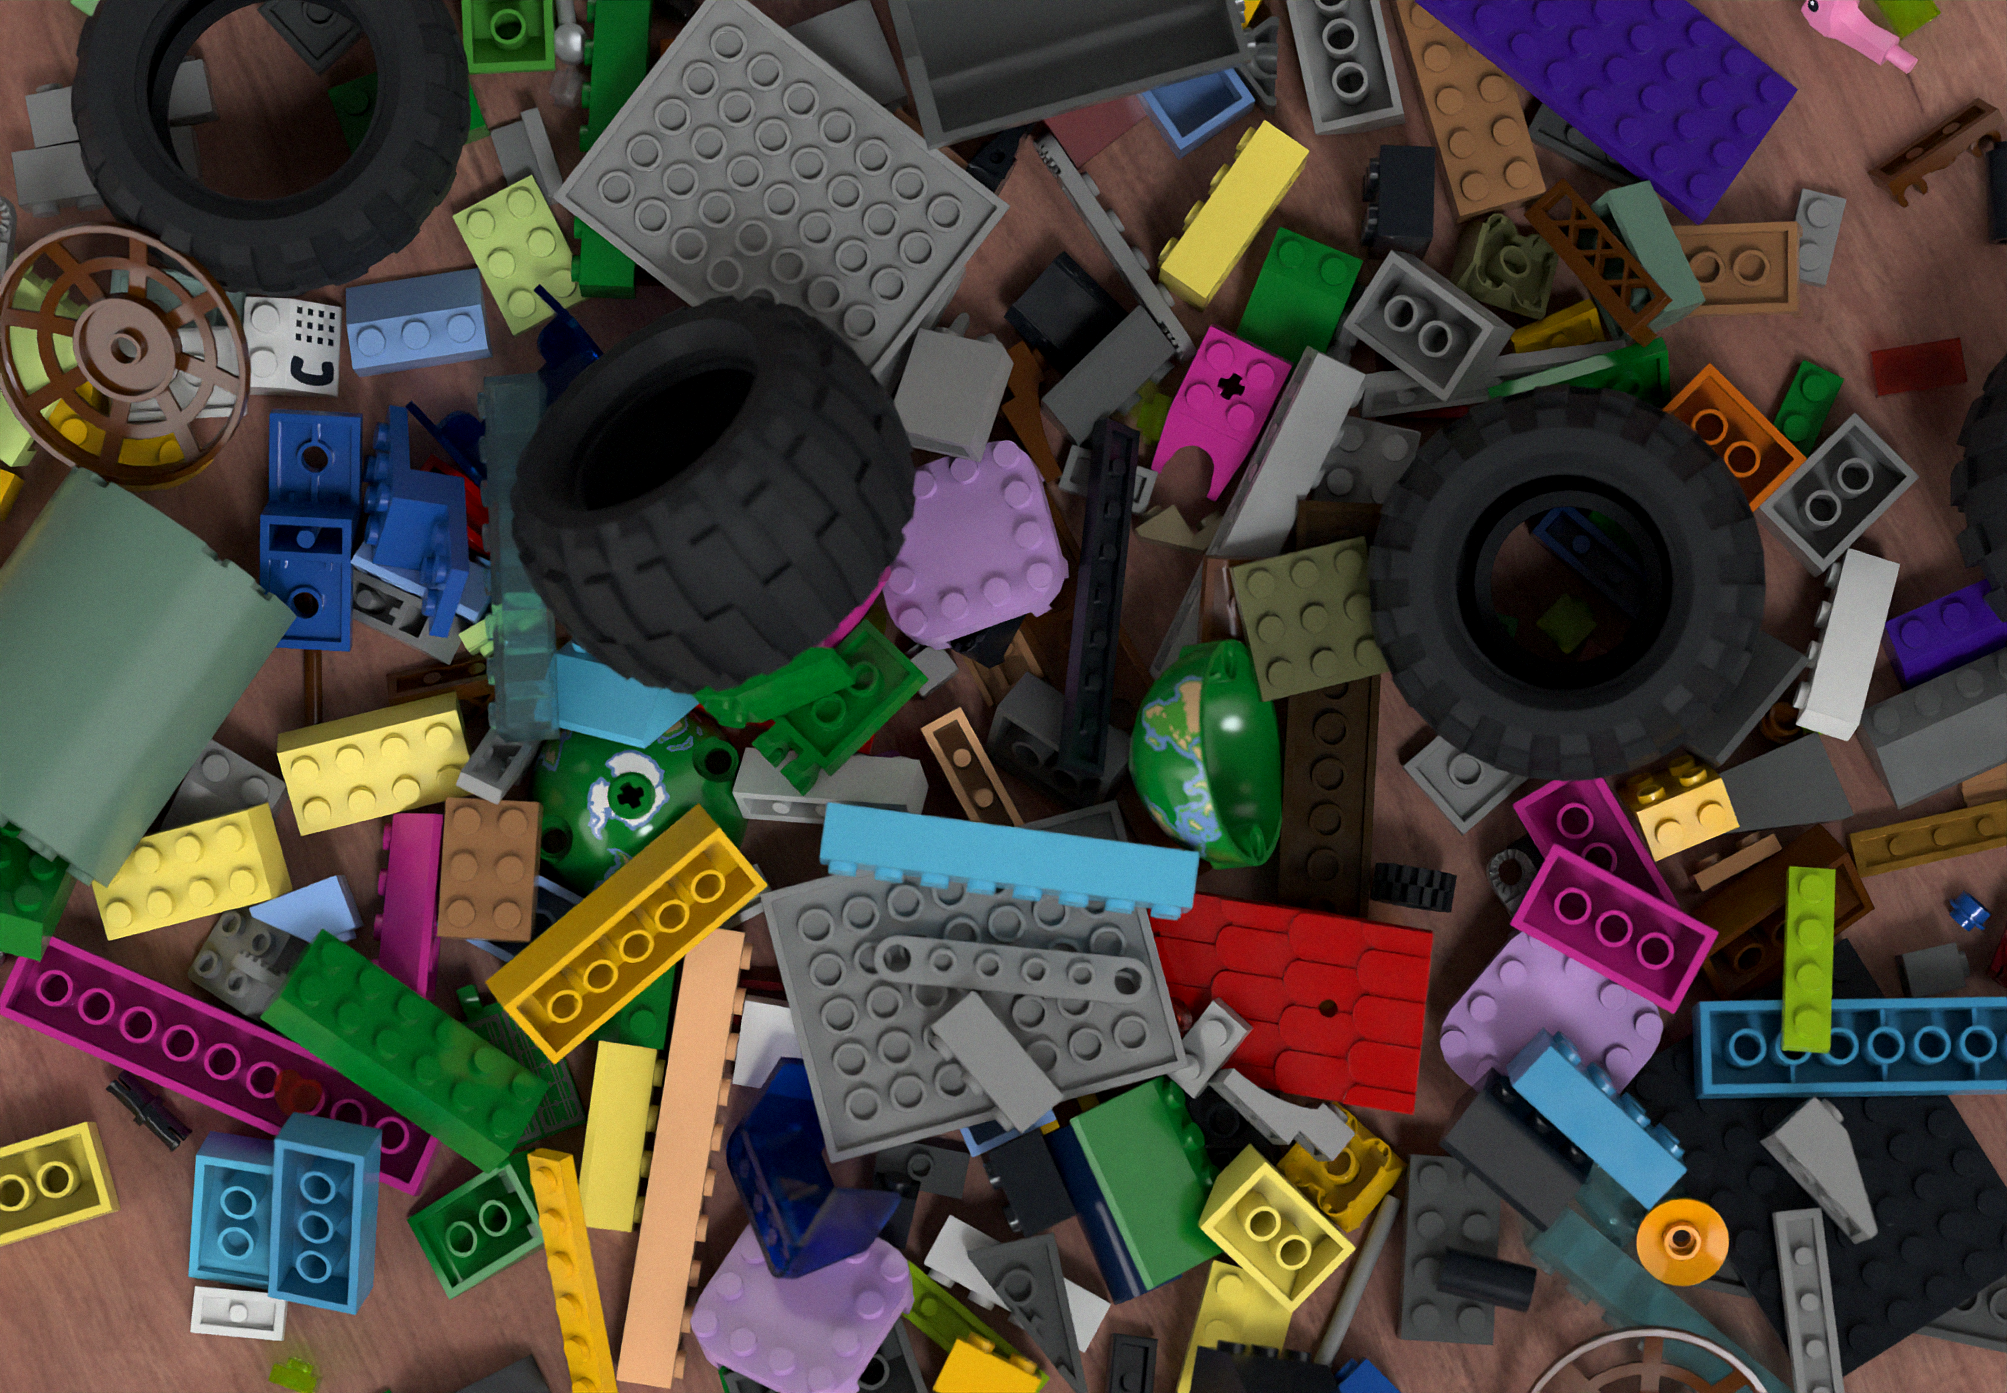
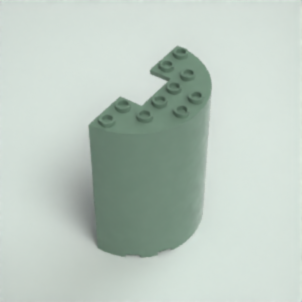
(115, 669)

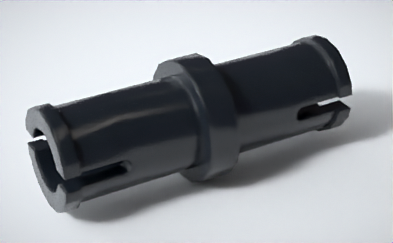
(149, 1110)

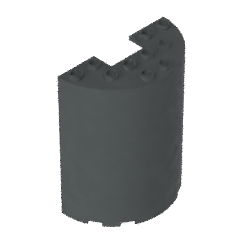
(1024, 61)

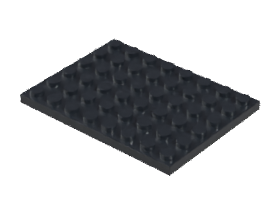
(1921, 1168)

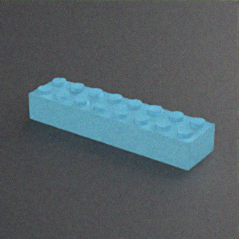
(1009, 859)

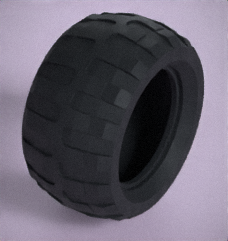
(290, 242)

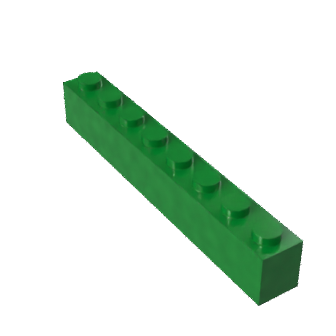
(619, 65)

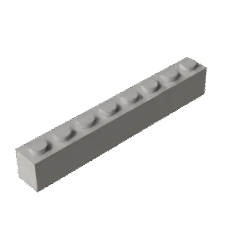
(1277, 477)

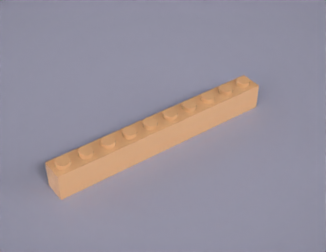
(682, 1159)

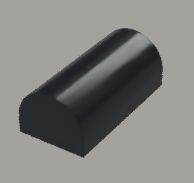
(1486, 1279)

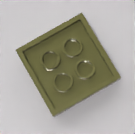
(1308, 618)

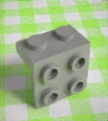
(218, 976)

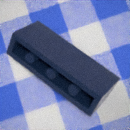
(1096, 1217)

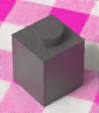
(1932, 970)

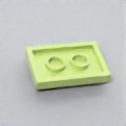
(518, 249)

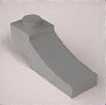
(497, 766)
(1316, 1127)

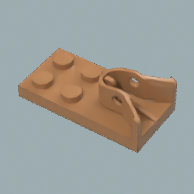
(1745, 267)

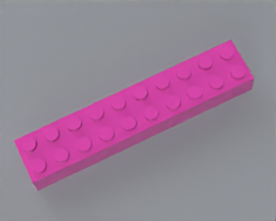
(197, 1050)

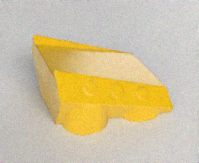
(1350, 1183)

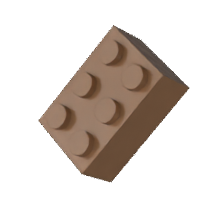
(490, 870)

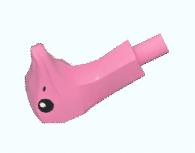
(1850, 26)

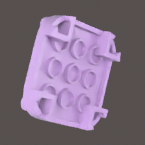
(975, 548)
(1537, 988)
(805, 1330)

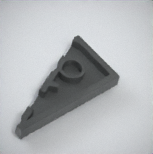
(1033, 1288)

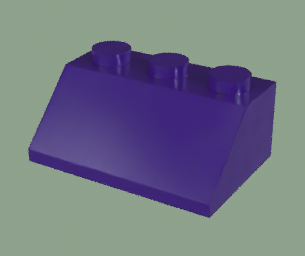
(1943, 636)

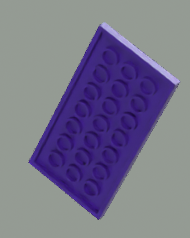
(1638, 81)

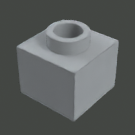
(935, 665)

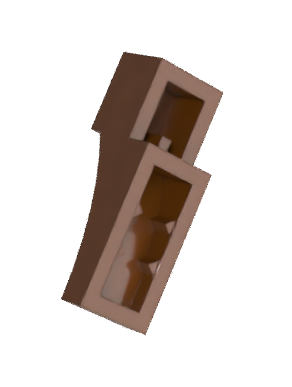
(1023, 411)

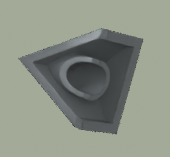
(1262, 71)

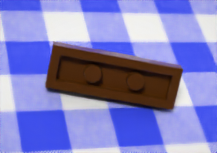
(1937, 149)

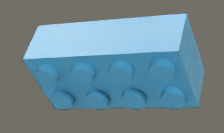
(1596, 1118)
(324, 1213)

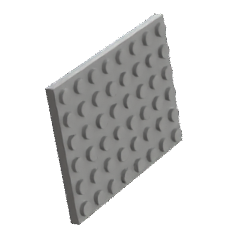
(781, 182)
(870, 1037)

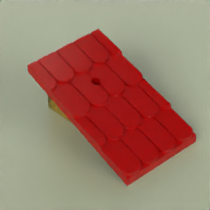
(1277, 971)

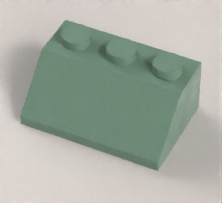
(1642, 226)

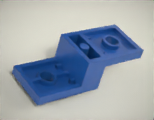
(416, 520)
(313, 523)

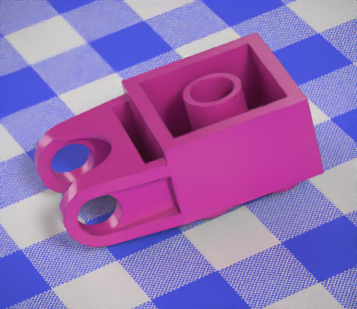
(1213, 420)

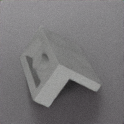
(527, 151)

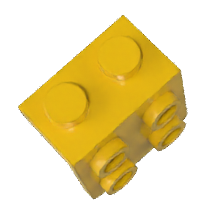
(1679, 806)

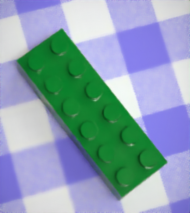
(405, 1051)

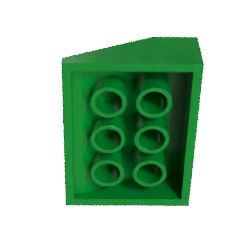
(1152, 1175)

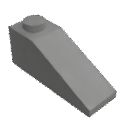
(400, 617)

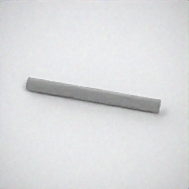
(1358, 1280)

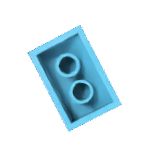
(610, 707)

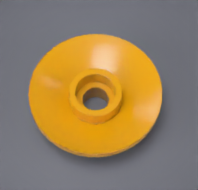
(1684, 1261)

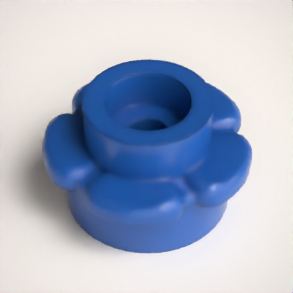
(1969, 911)

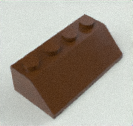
(1752, 914)

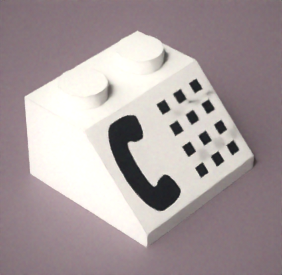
(293, 347)

